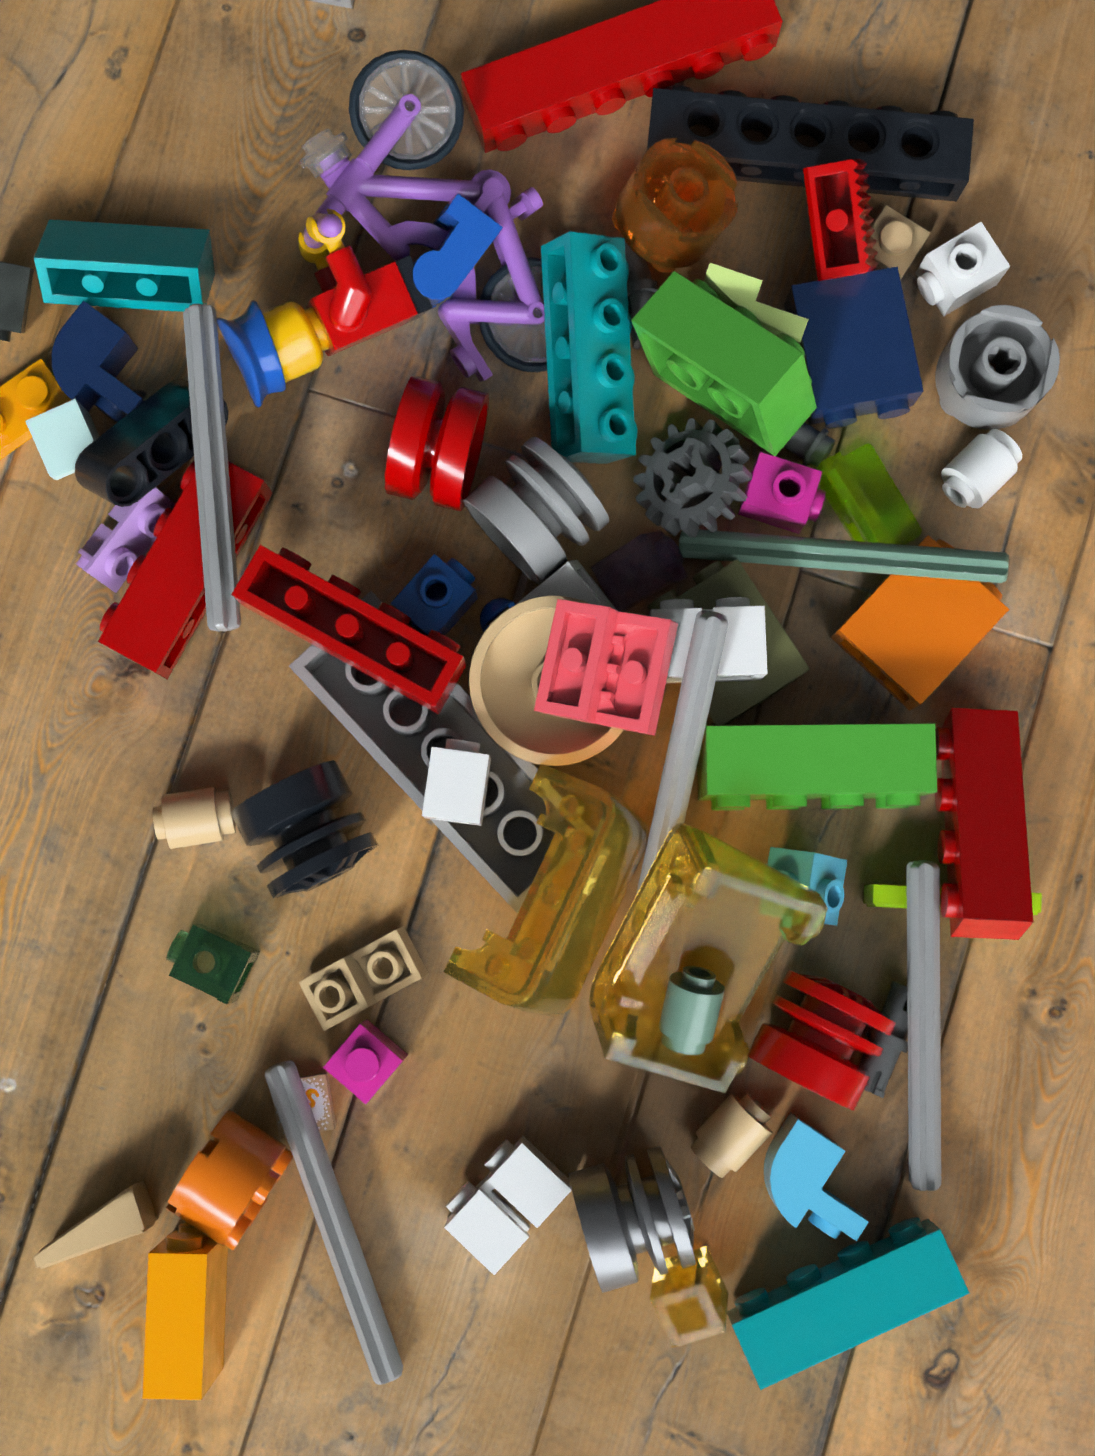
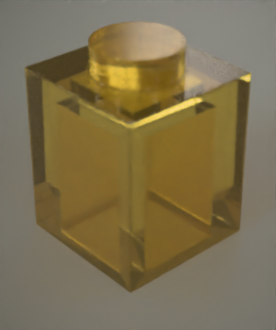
(690, 1299)

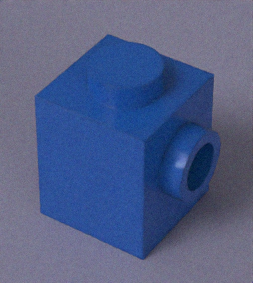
(437, 596)

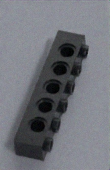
(781, 158)

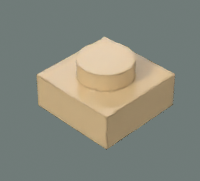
(897, 240)

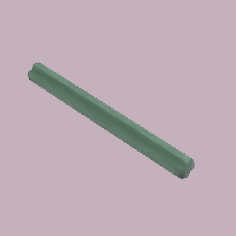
(847, 555)

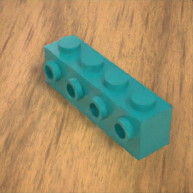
(588, 348)
(846, 1300)

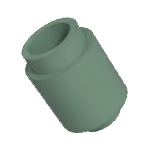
(690, 1010)

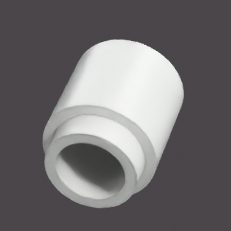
(981, 469)

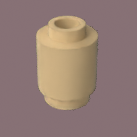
(194, 817)
(732, 1134)

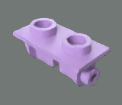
(112, 553)

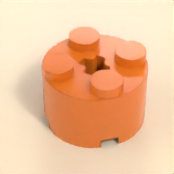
(229, 1180)

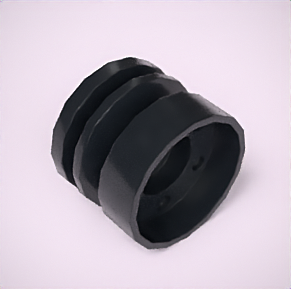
(304, 829)

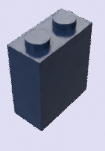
(857, 346)

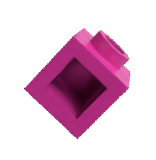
(782, 493)

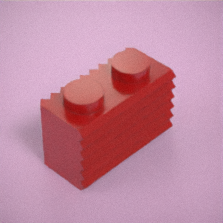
(840, 219)

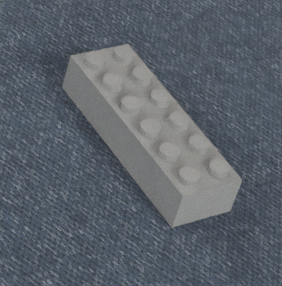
(400, 739)

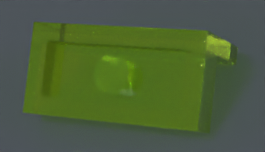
(867, 498)

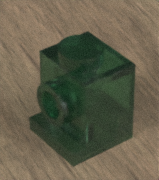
(231, 968)

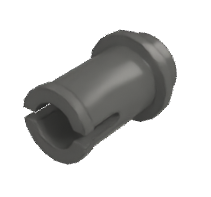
(811, 445)

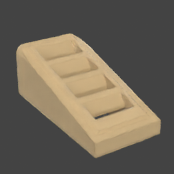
(116, 1220)

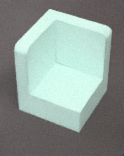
(62, 436)

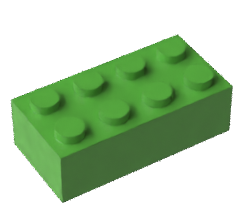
(817, 763)

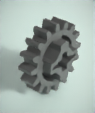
(692, 478)

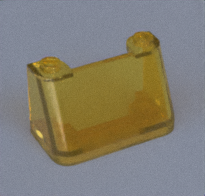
(568, 902)
(703, 910)

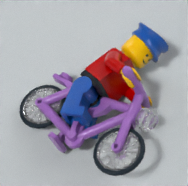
(409, 119)

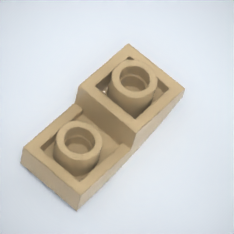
(363, 978)

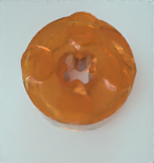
(676, 203)

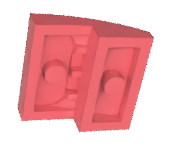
(606, 666)

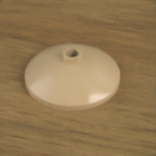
(506, 685)

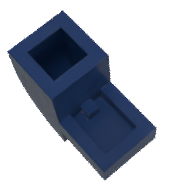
(89, 358)

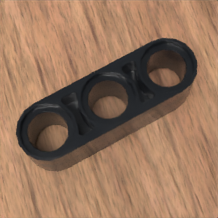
(141, 447)

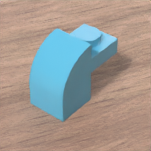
(795, 1174)

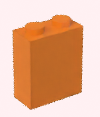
(919, 630)

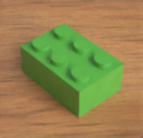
(726, 361)

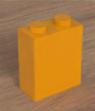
(184, 1315)

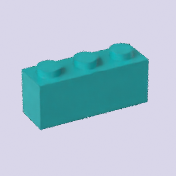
(124, 265)

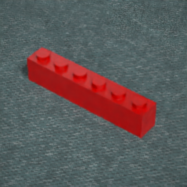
(613, 64)

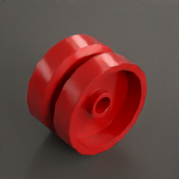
(429, 442)

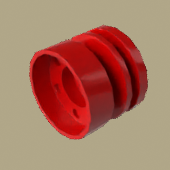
(821, 1039)

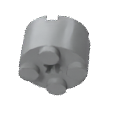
(1024, 368)

